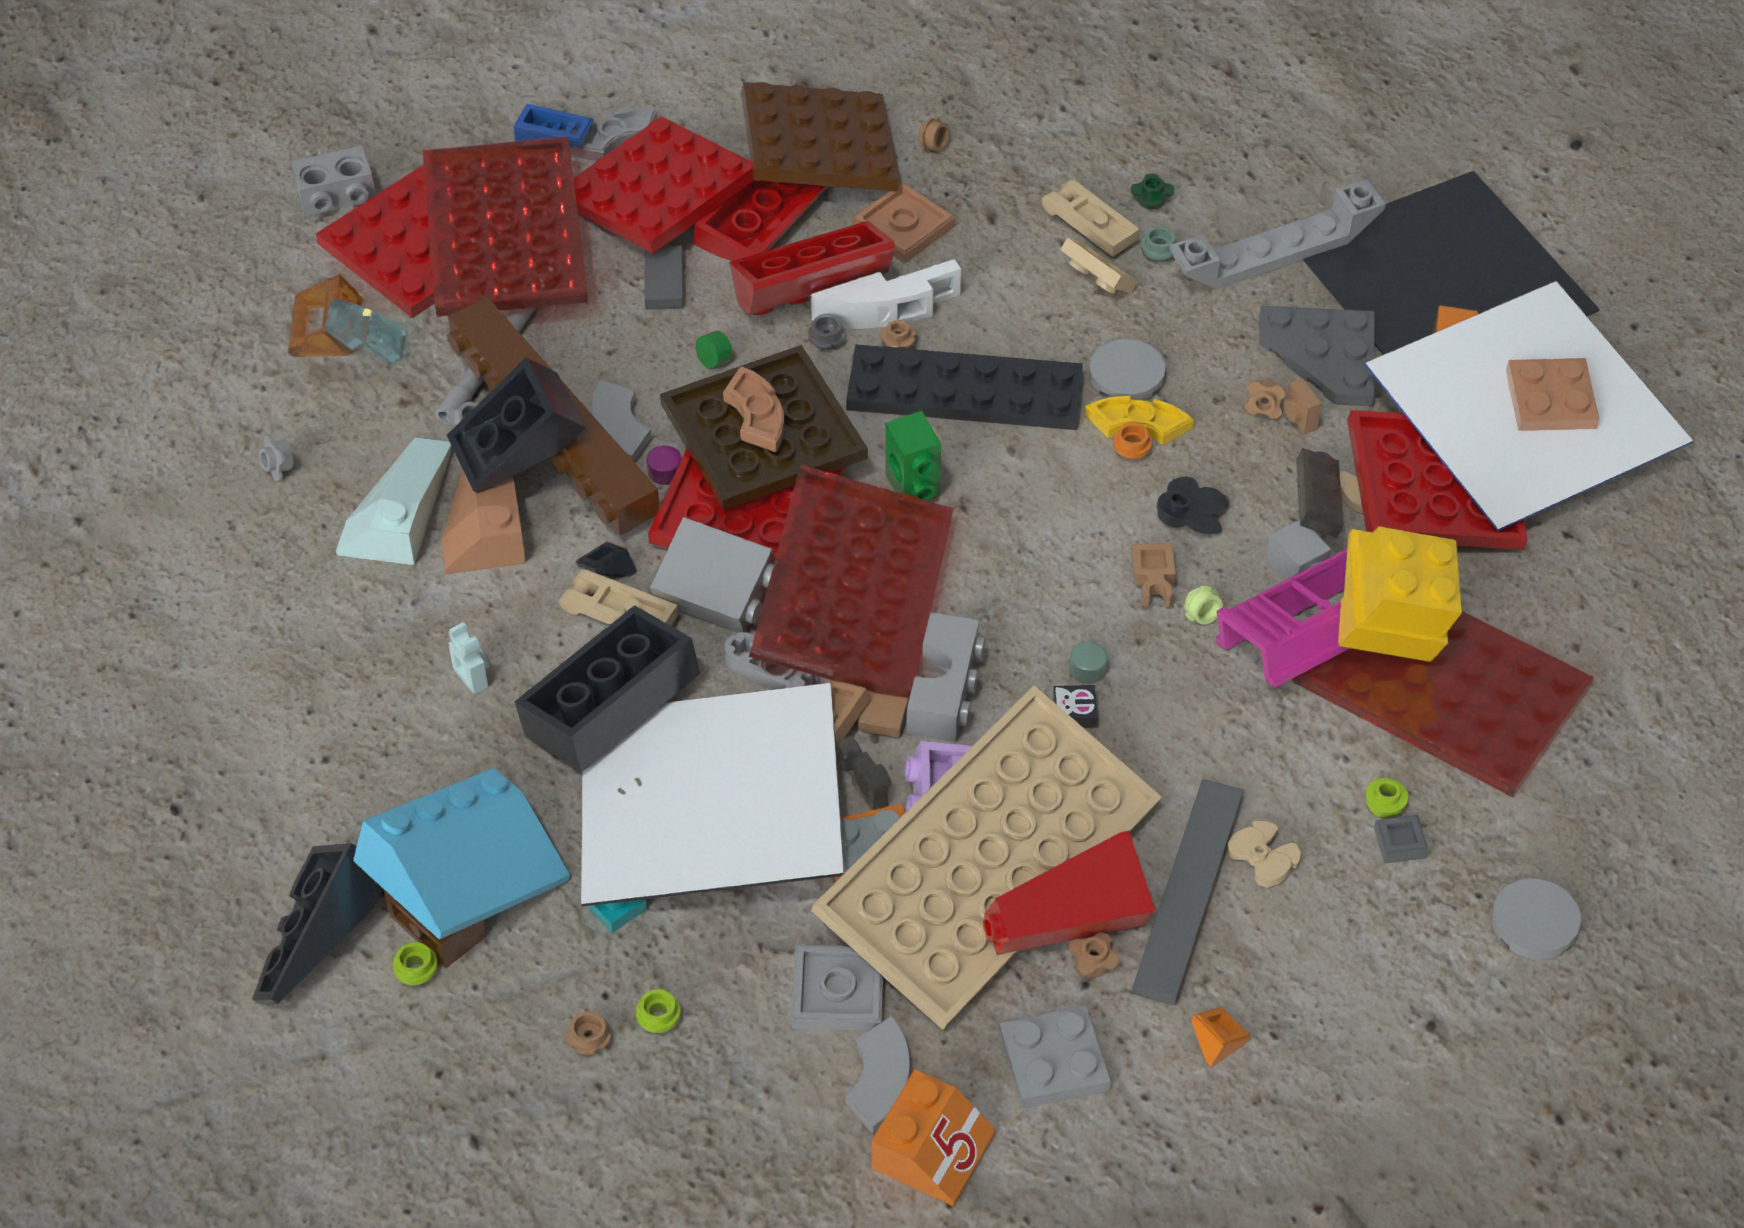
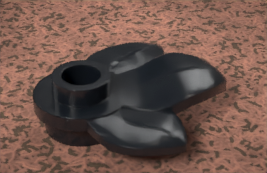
(1191, 506)

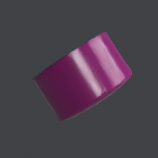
(662, 464)

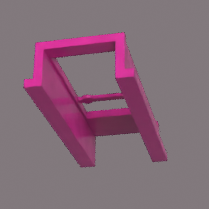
(1269, 622)

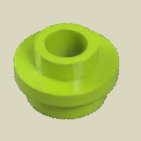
(1385, 806)
(412, 954)
(655, 1001)

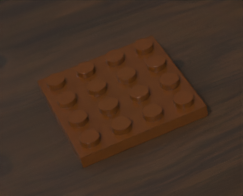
(819, 136)

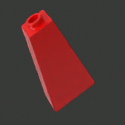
(1073, 900)

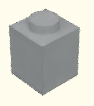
(1295, 550)

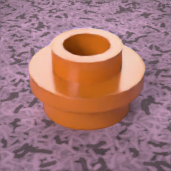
(1132, 440)

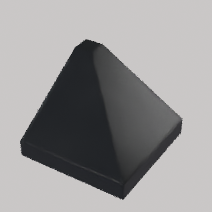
(607, 560)

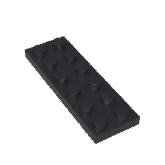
(965, 387)

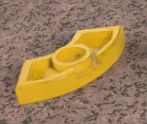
(1160, 418)

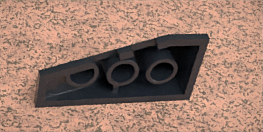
(329, 902)

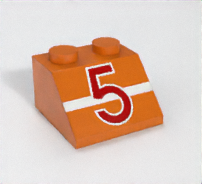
(931, 1138)

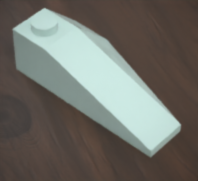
(399, 507)

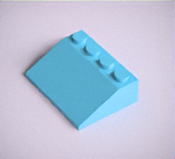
(461, 853)

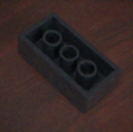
(607, 688)

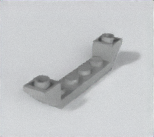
(1350, 213)

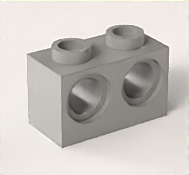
(333, 180)

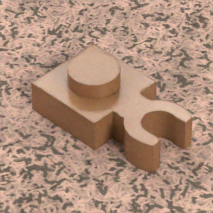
(1154, 570)

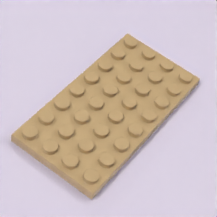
(996, 819)

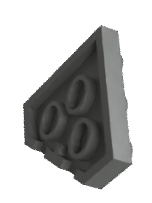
(1324, 348)

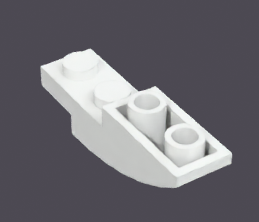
(876, 302)

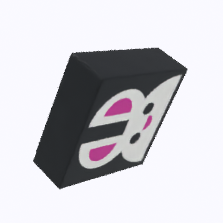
(1078, 703)

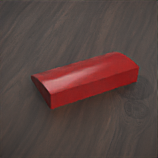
(754, 218)

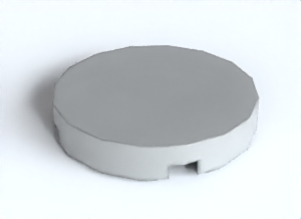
(1127, 369)
(1536, 918)

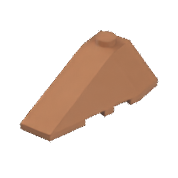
(482, 528)

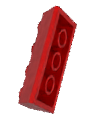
(809, 266)

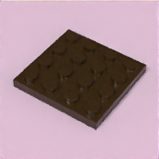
(737, 471)

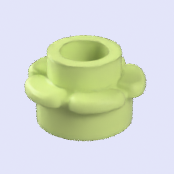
(1202, 605)

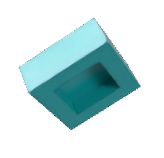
(618, 914)

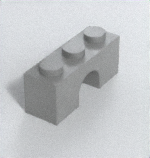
(940, 704)

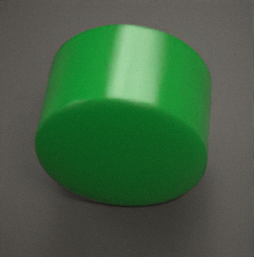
(713, 349)

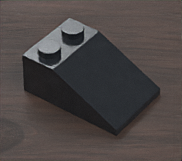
(515, 426)

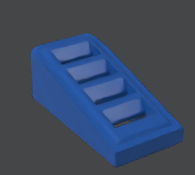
(545, 123)

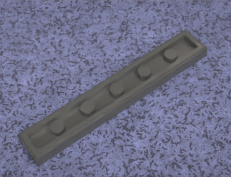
(1187, 892)

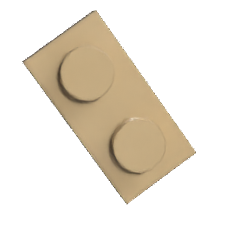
(1087, 259)

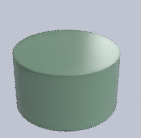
(1088, 662)

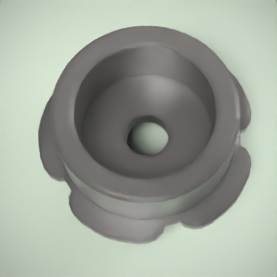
(826, 331)

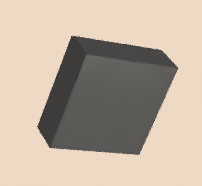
(1401, 839)

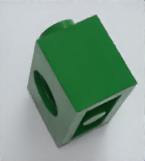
(913, 456)

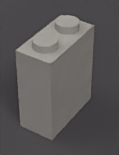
(714, 575)

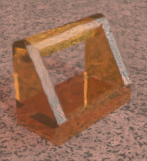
(320, 342)

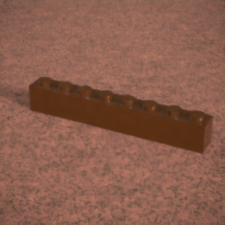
(593, 458)

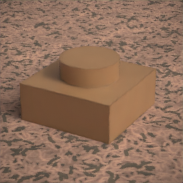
(1302, 406)

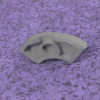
(612, 132)
(613, 411)
(883, 1073)

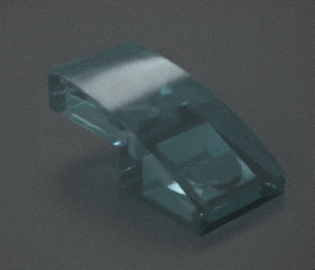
(360, 326)

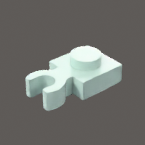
(468, 658)

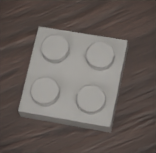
(1054, 1057)

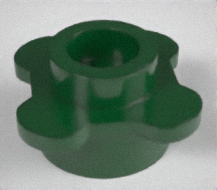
(1152, 191)

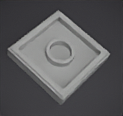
(835, 989)

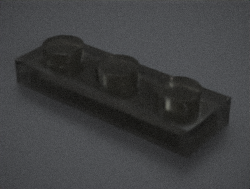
(1319, 492)

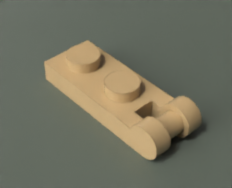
(1091, 217)
(611, 599)

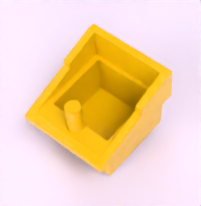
(1399, 593)

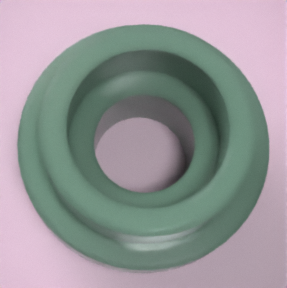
(1157, 243)

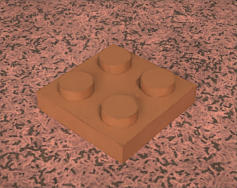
(1552, 394)

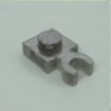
(867, 777)

